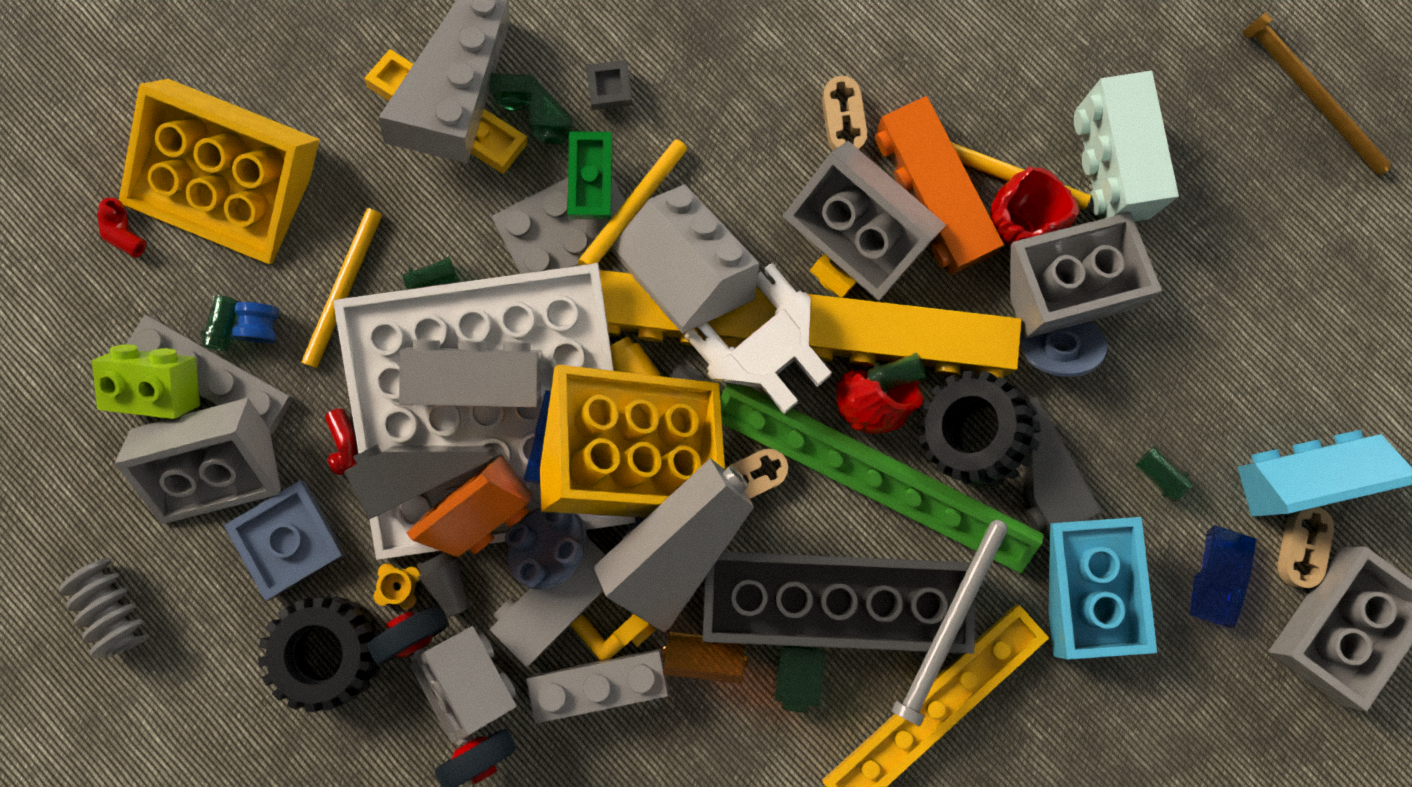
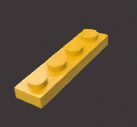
(495, 140)

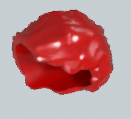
(1032, 205)
(870, 408)

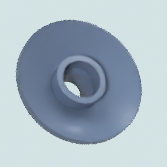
(1067, 350)

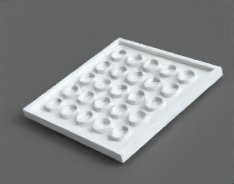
(550, 308)

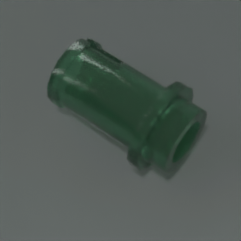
(431, 275)
(220, 324)
(898, 372)
(1164, 474)

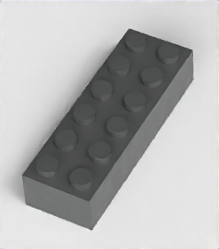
(832, 601)

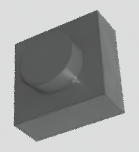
(609, 85)

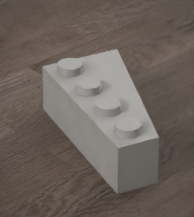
(449, 83)

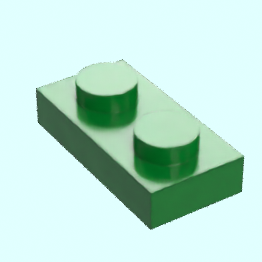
(590, 175)

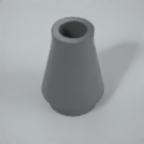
(445, 582)

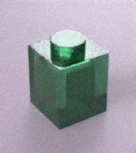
(798, 677)

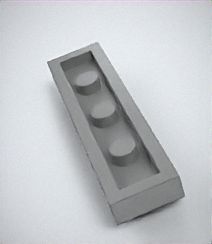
(217, 377)

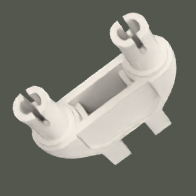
(768, 349)

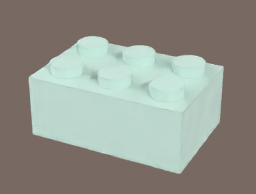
(1126, 147)

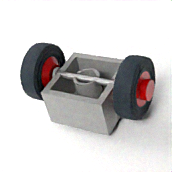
(459, 686)

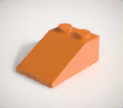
(474, 510)

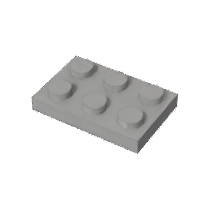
(543, 235)

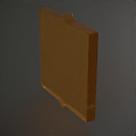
(692, 658)

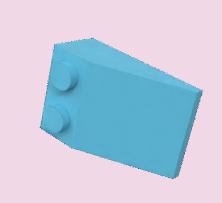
(1099, 589)

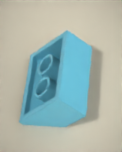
(1322, 474)

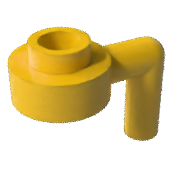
(632, 630)

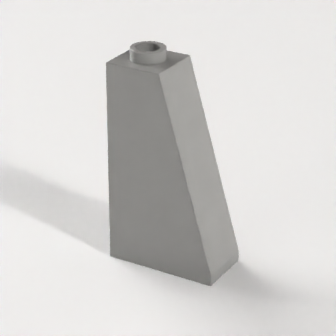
(676, 545)

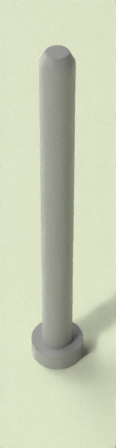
(951, 624)

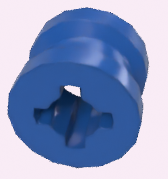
(255, 322)

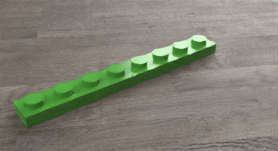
(875, 474)

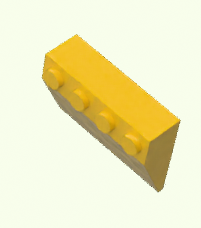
(215, 168)
(625, 440)

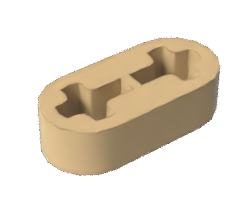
(853, 115)
(753, 463)
(1308, 547)

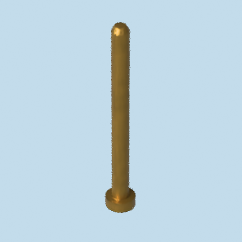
(1317, 93)

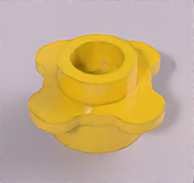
(385, 591)

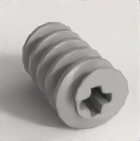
(101, 610)

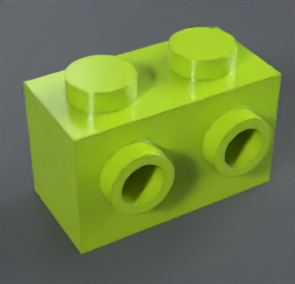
(146, 382)

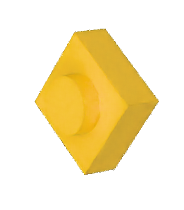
(833, 276)

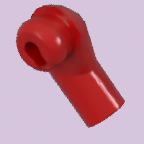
(115, 228)
(345, 441)

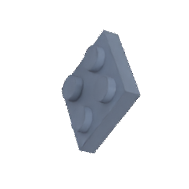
(285, 540)

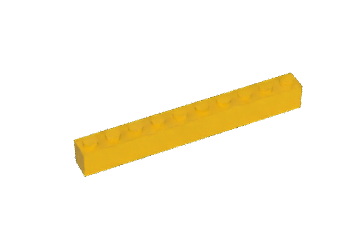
(840, 328)

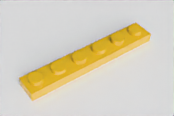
(951, 697)

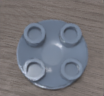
(545, 548)

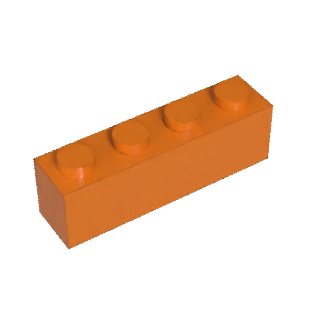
(937, 179)

